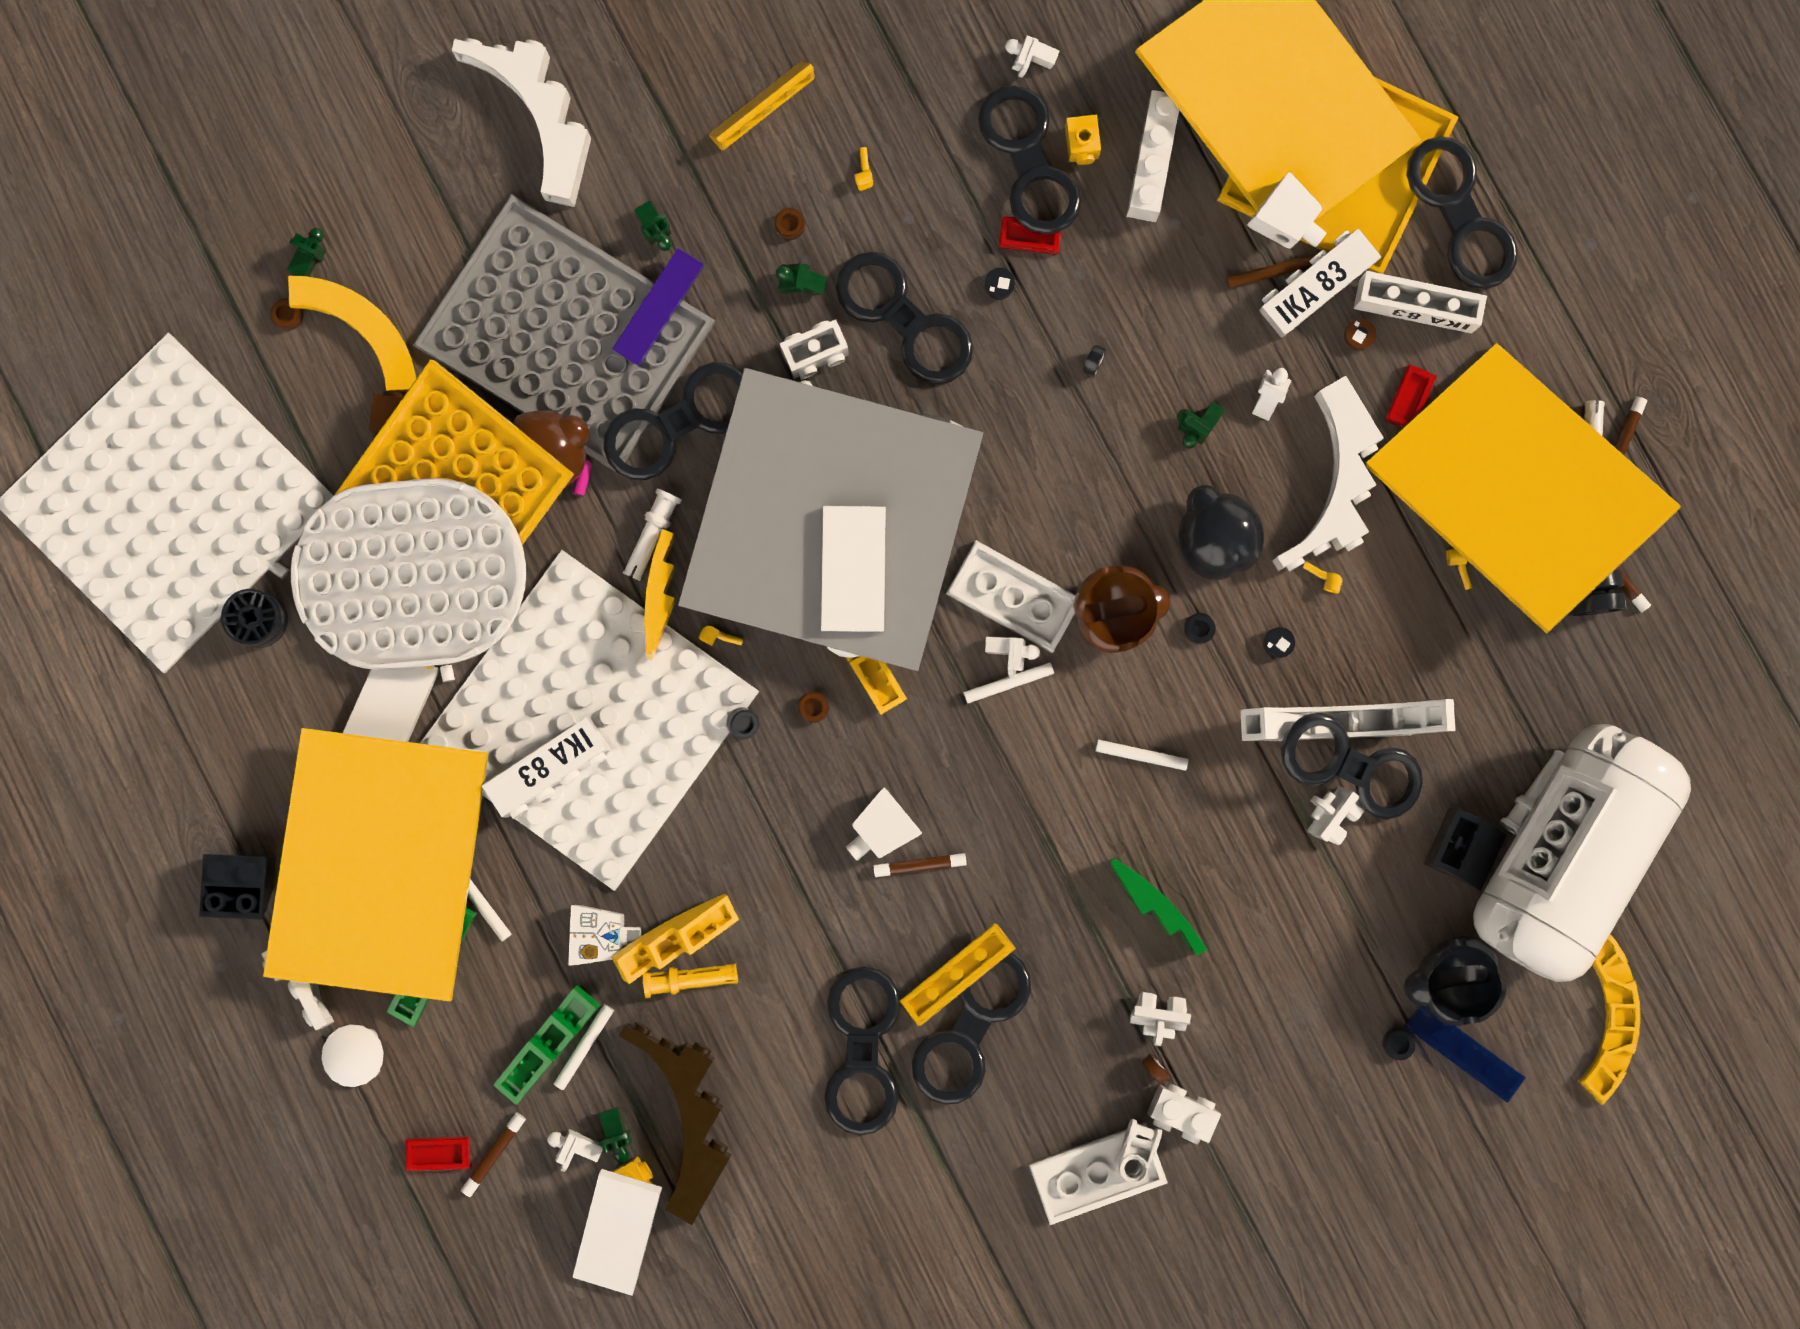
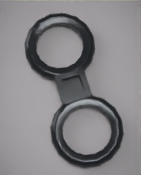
(1029, 160)
(1461, 212)
(904, 317)
(672, 423)
(1351, 765)
(968, 1033)
(862, 1051)

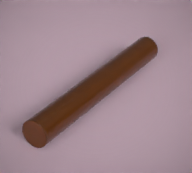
(1269, 271)

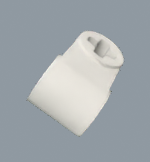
(1138, 1149)

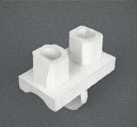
(1331, 812)
(1160, 1022)

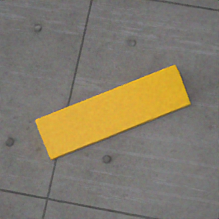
(762, 105)

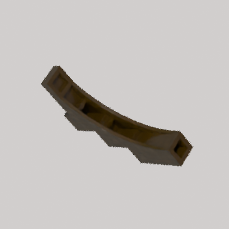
(702, 1159)

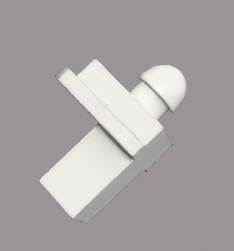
(1032, 51)
(1272, 390)
(1015, 649)
(571, 1144)

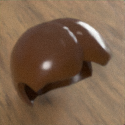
(558, 435)
(1119, 608)

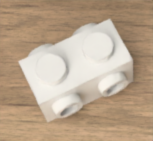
(814, 349)
(1193, 1117)

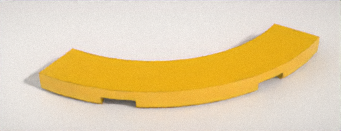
(364, 318)
(1621, 1023)

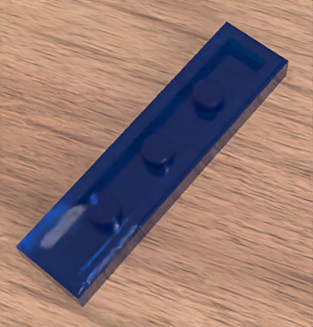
(1466, 1054)

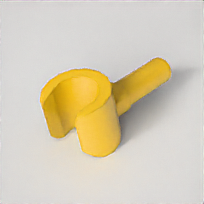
(864, 178)
(1455, 558)
(1332, 581)
(710, 634)

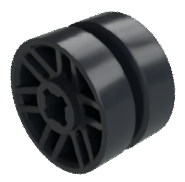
(1601, 599)
(238, 615)

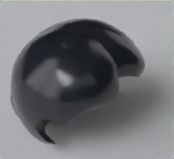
(1219, 533)
(1458, 982)

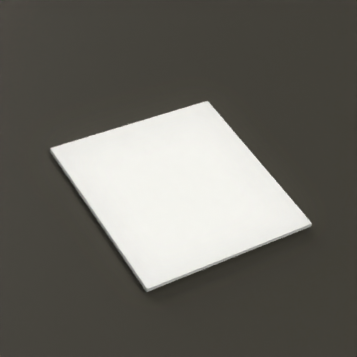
(162, 499)
(580, 656)

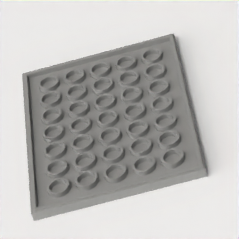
(567, 316)

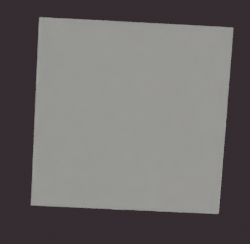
(816, 448)

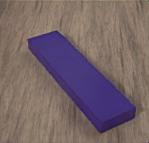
(658, 307)

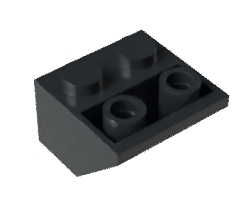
(1465, 848)
(236, 886)

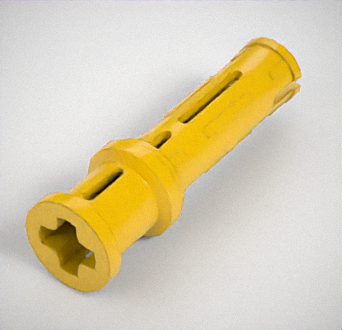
(675, 980)

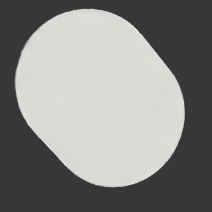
(408, 574)

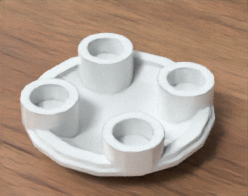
(352, 1055)

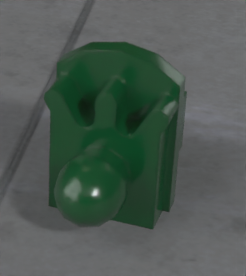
(654, 226)
(307, 253)
(798, 278)
(1197, 428)
(616, 1135)

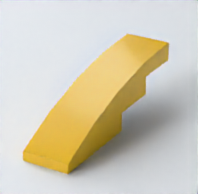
(658, 604)
(878, 682)
(672, 938)

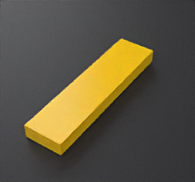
(957, 974)

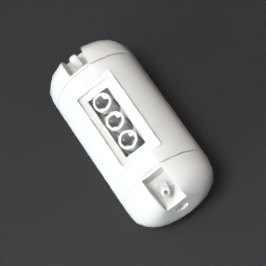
(1582, 852)

